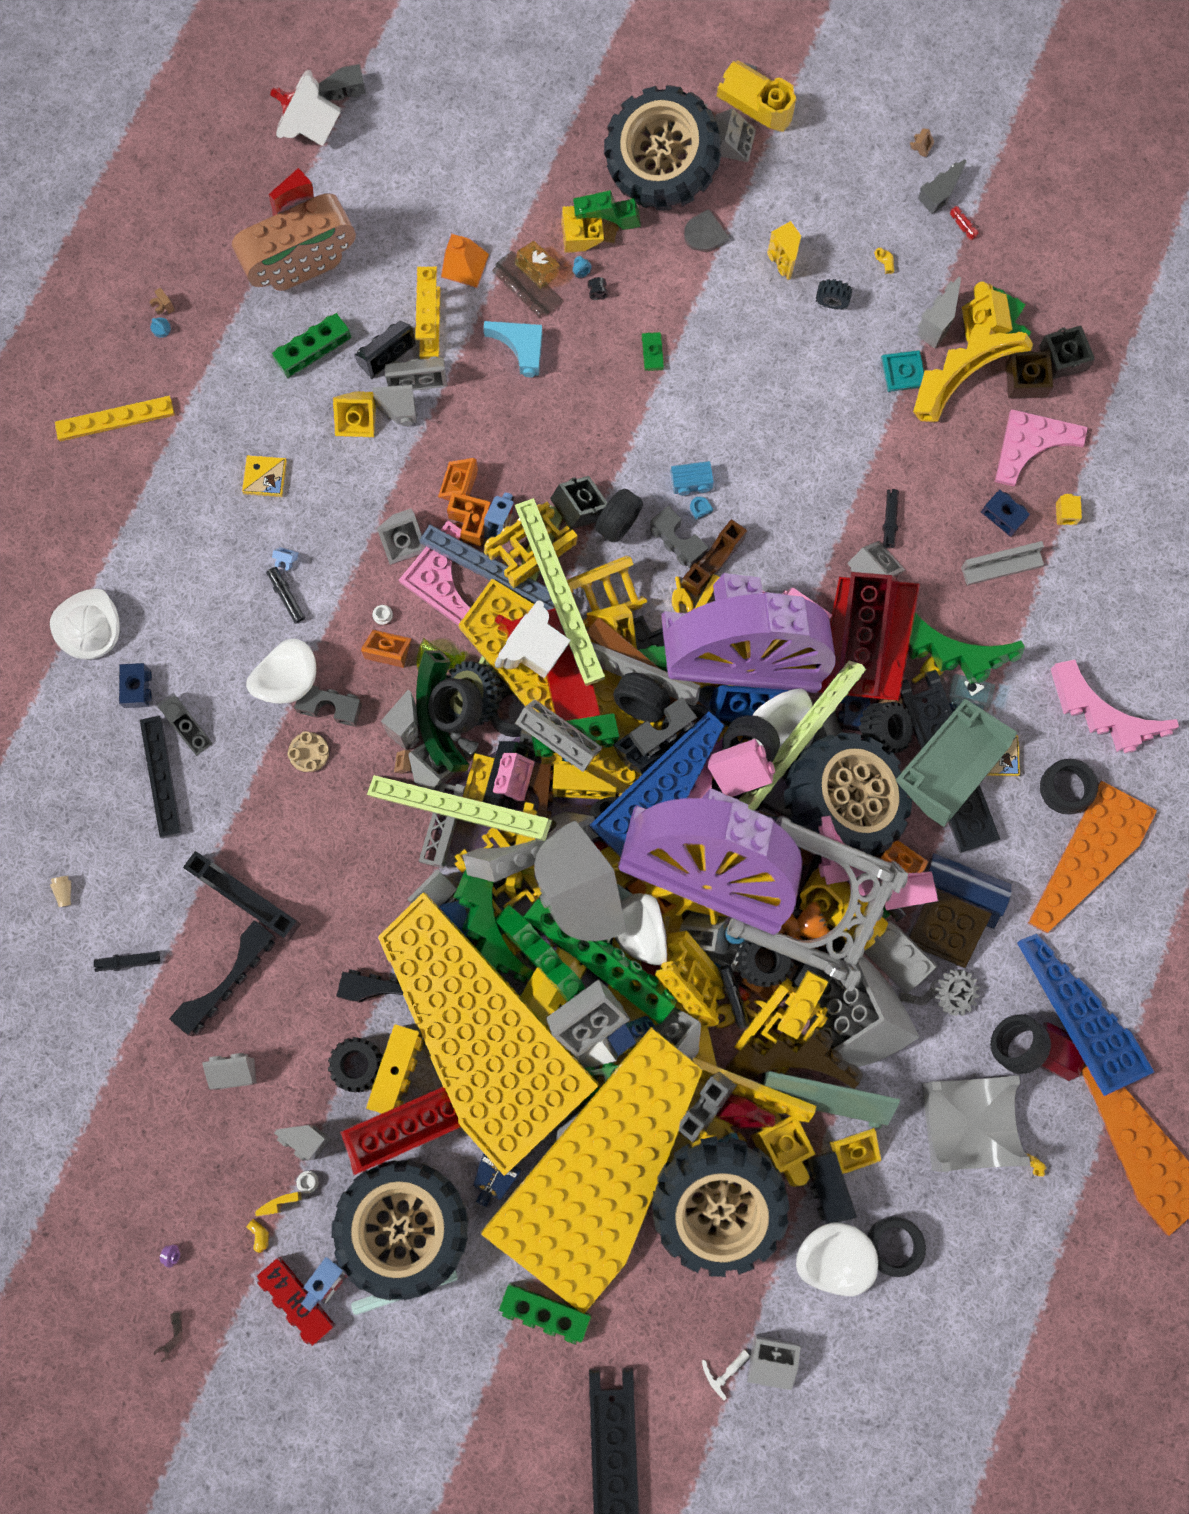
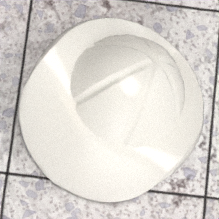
(86, 625)
(284, 673)
(785, 712)
(644, 929)
(838, 1260)

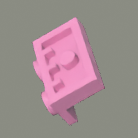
(513, 776)

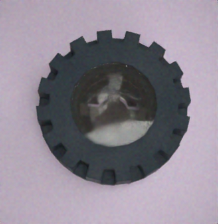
(833, 294)

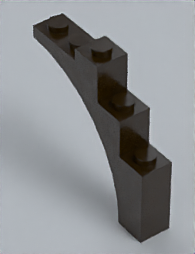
(786, 1052)

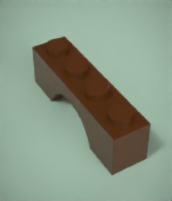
(725, 545)
(540, 785)

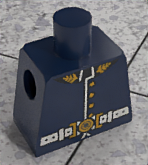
(492, 1181)

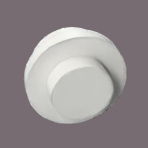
(382, 614)
(307, 1182)

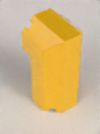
(758, 96)
(834, 903)
(542, 995)

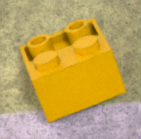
(580, 233)
(784, 248)
(618, 618)

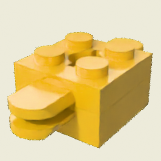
(987, 310)
(786, 1147)

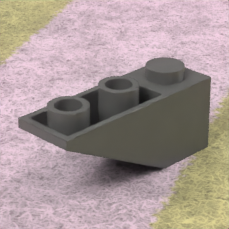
(342, 84)
(937, 193)
(184, 723)

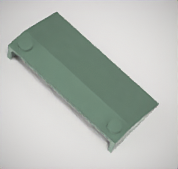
(955, 761)
(835, 1099)

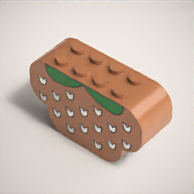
(295, 243)

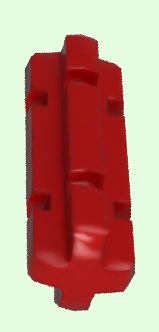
(963, 222)

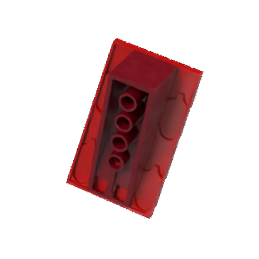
(873, 628)

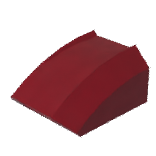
(1063, 1057)
(745, 1114)

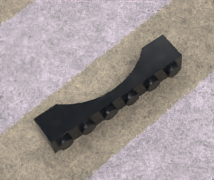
(242, 895)
(359, 988)
(193, 1013)

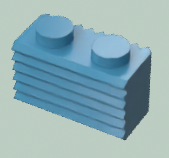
(692, 478)

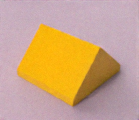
(857, 1150)

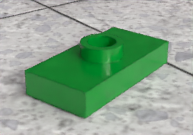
(652, 351)

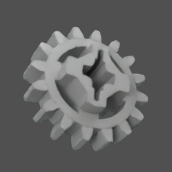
(957, 991)

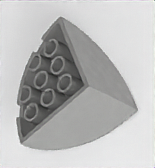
(579, 886)
(868, 1020)

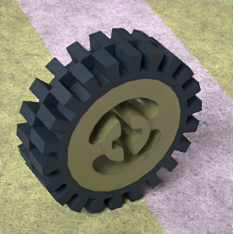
(485, 682)

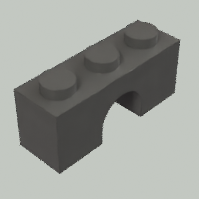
(688, 550)
(347, 706)
(679, 717)
(707, 1107)

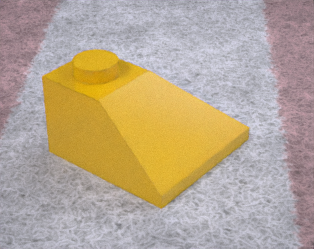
(354, 414)

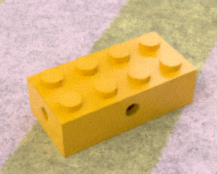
(398, 1054)

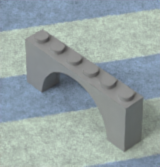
(499, 863)

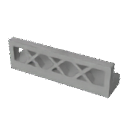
(1003, 563)
(558, 736)
(447, 832)

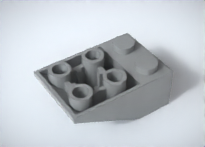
(939, 318)

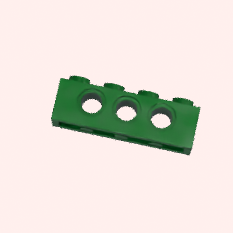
(308, 354)
(604, 724)
(515, 1294)

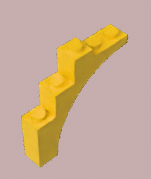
(961, 363)

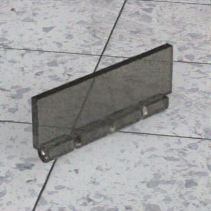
(543, 299)

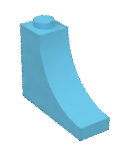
(523, 340)

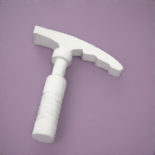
(730, 1371)

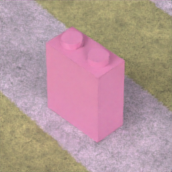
(741, 768)

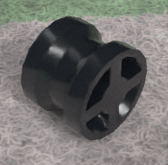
(597, 288)

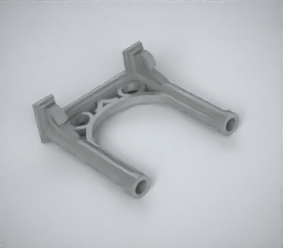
(845, 969)

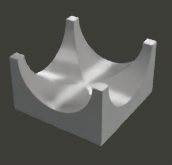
(973, 1124)

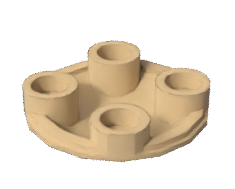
(308, 752)

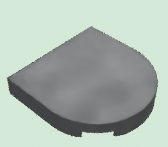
(704, 232)

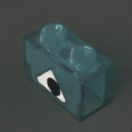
(977, 693)

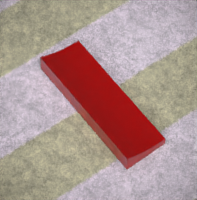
(291, 192)
(566, 686)
(400, 1130)

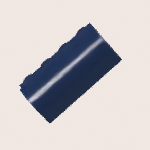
(971, 886)

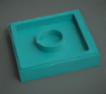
(903, 370)

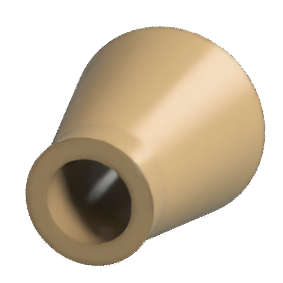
(62, 890)

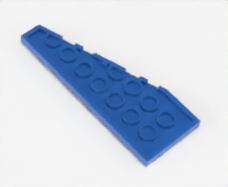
(666, 780)
(1102, 1042)

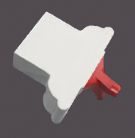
(305, 111)
(530, 641)

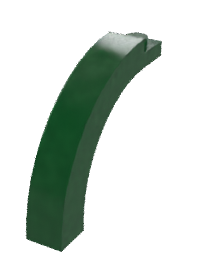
(439, 744)

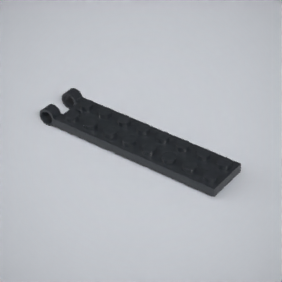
(973, 822)
(613, 1446)

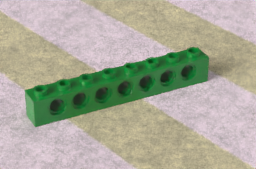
(605, 968)

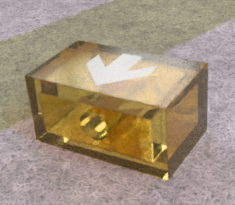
(537, 264)

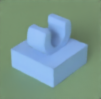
(285, 555)

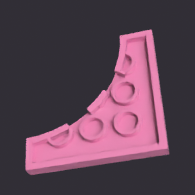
(1030, 435)
(433, 582)

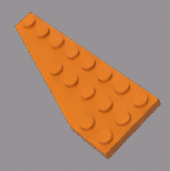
(1100, 843)
(1148, 1156)

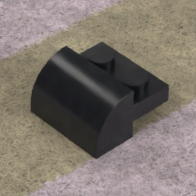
(633, 757)

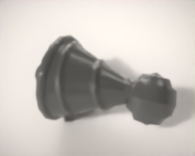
(467, 746)

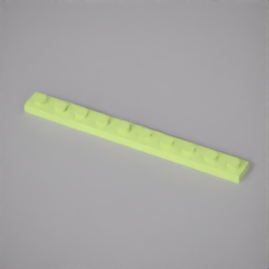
(560, 592)
(806, 729)
(460, 808)

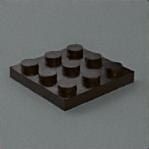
(950, 928)

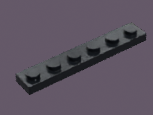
(160, 777)

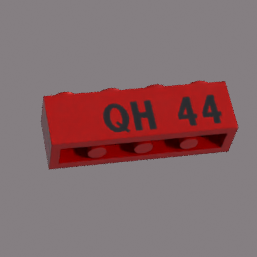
(287, 1294)

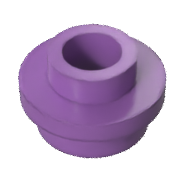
(170, 1255)

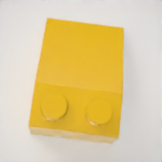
(573, 783)

